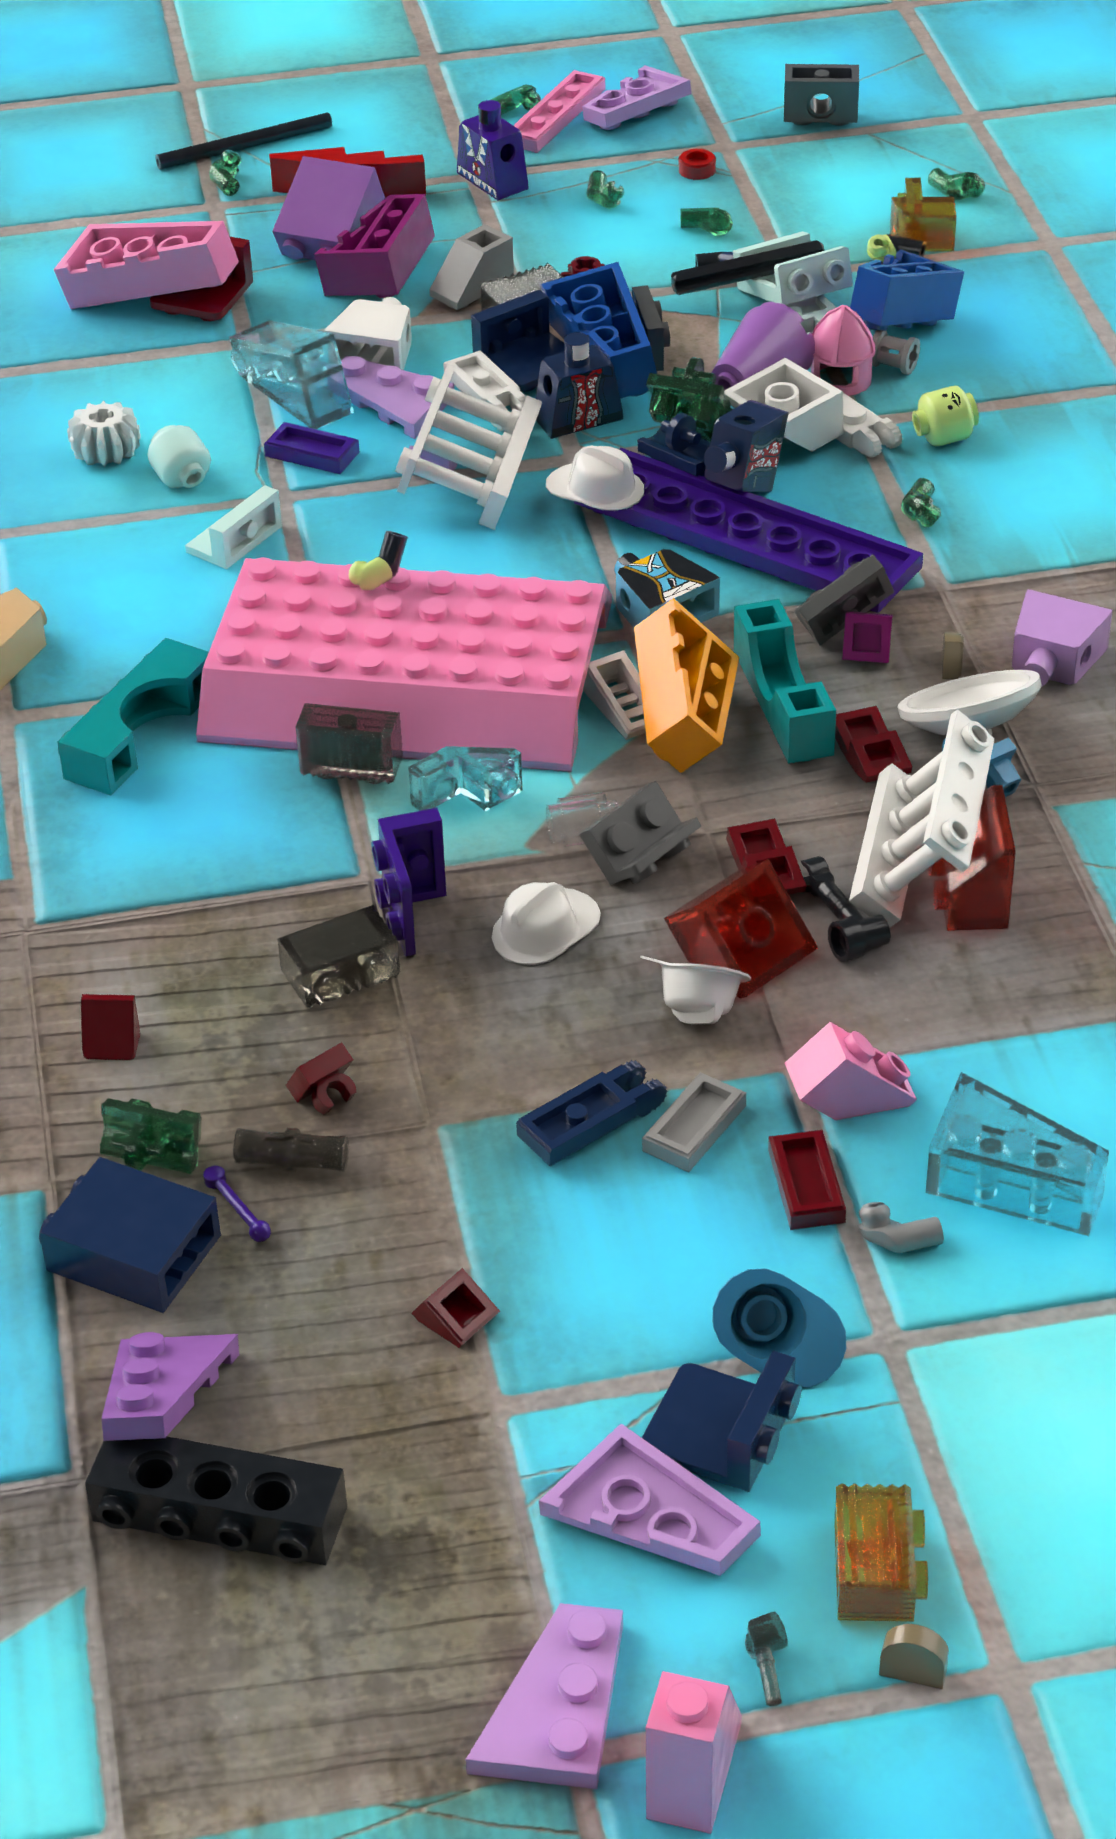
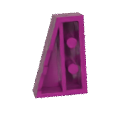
(380, 251)

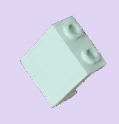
(799, 277)

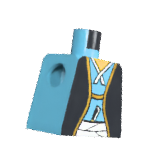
(656, 579)

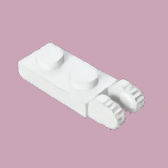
(485, 381)
(866, 430)

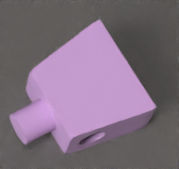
(1059, 637)

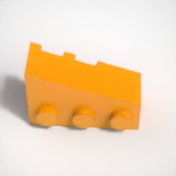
(684, 685)

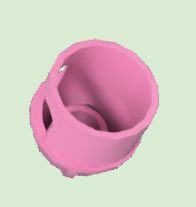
(844, 342)

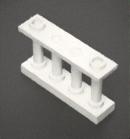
(508, 447)
(898, 822)

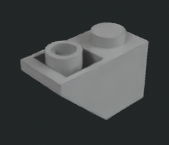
(473, 259)

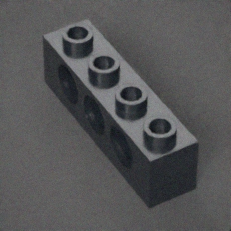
(219, 1497)

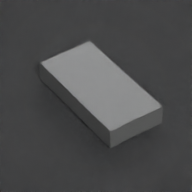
(694, 1122)

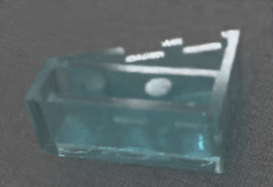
(295, 370)
(1014, 1160)

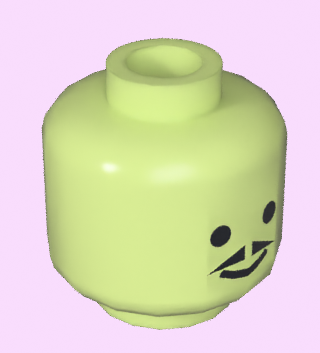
(945, 416)

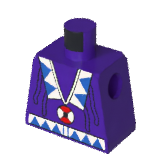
(492, 153)

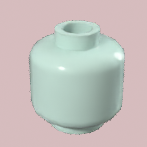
(179, 455)

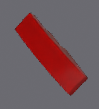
(396, 174)

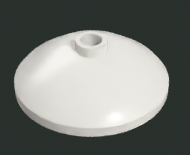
(983, 698)

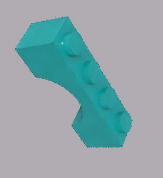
(796, 711)
(101, 744)

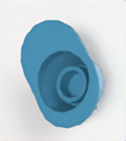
(770, 1313)

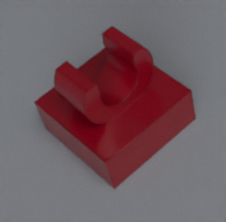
(323, 1073)

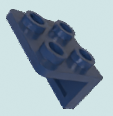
(517, 337)
(723, 1422)

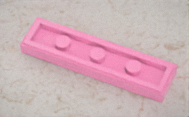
(558, 109)

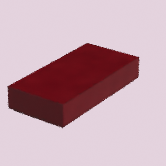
(806, 1179)

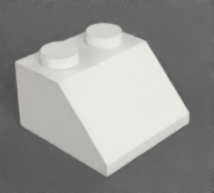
(812, 403)

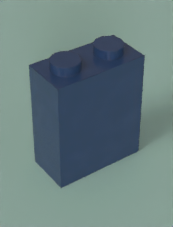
(130, 1234)

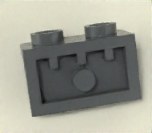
(855, 591)
(637, 835)

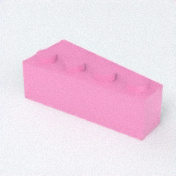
(144, 261)

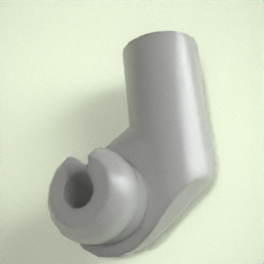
(898, 1237)

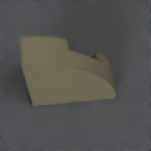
(952, 655)

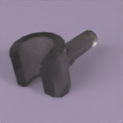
(763, 1638)

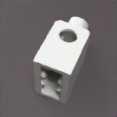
(374, 331)

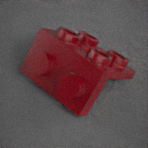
(216, 301)

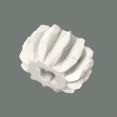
(103, 433)

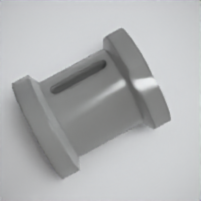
(907, 356)

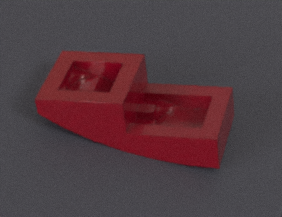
(869, 743)
(763, 841)

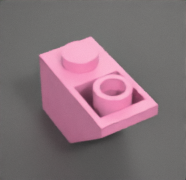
(848, 1076)

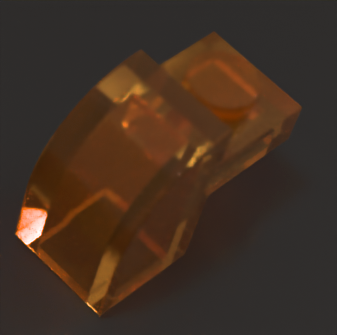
(924, 217)

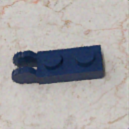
(590, 1111)

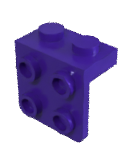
(411, 867)

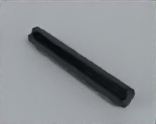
(739, 268)

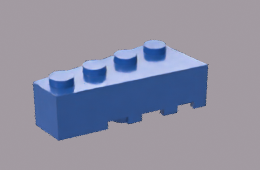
(603, 308)

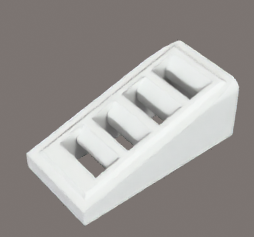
(617, 669)

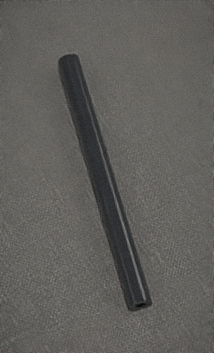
(243, 140)

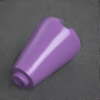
(762, 339)

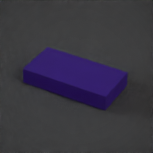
(311, 448)

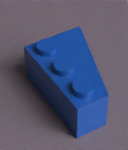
(905, 291)

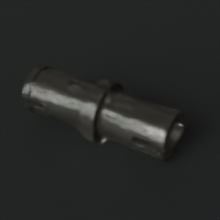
(291, 1149)

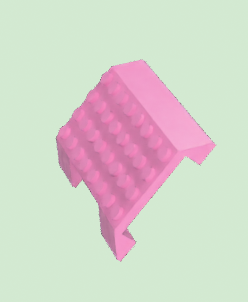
(446, 650)

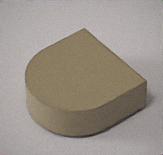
(914, 1655)

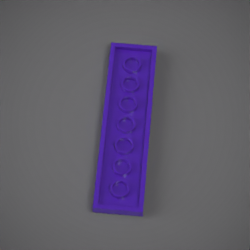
(756, 529)

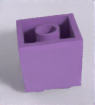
(323, 203)

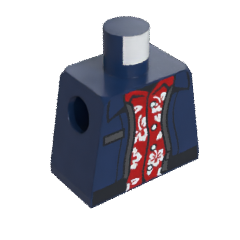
(577, 389)
(746, 447)

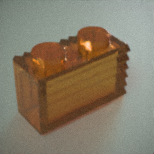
(876, 1553)

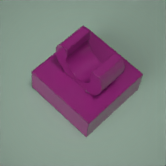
(867, 637)

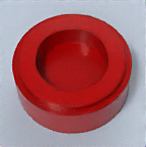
(697, 164)

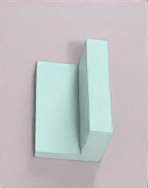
(239, 529)

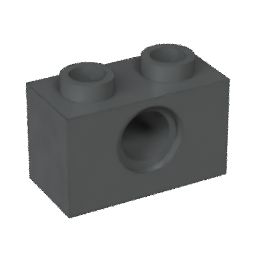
(807, 80)

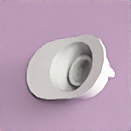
(598, 478)
(543, 922)
(699, 991)

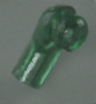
(522, 95)
(603, 192)

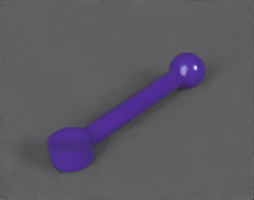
(216, 1179)

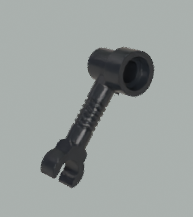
(852, 932)

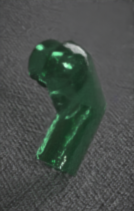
(224, 172)
(957, 185)
(713, 220)
(919, 504)

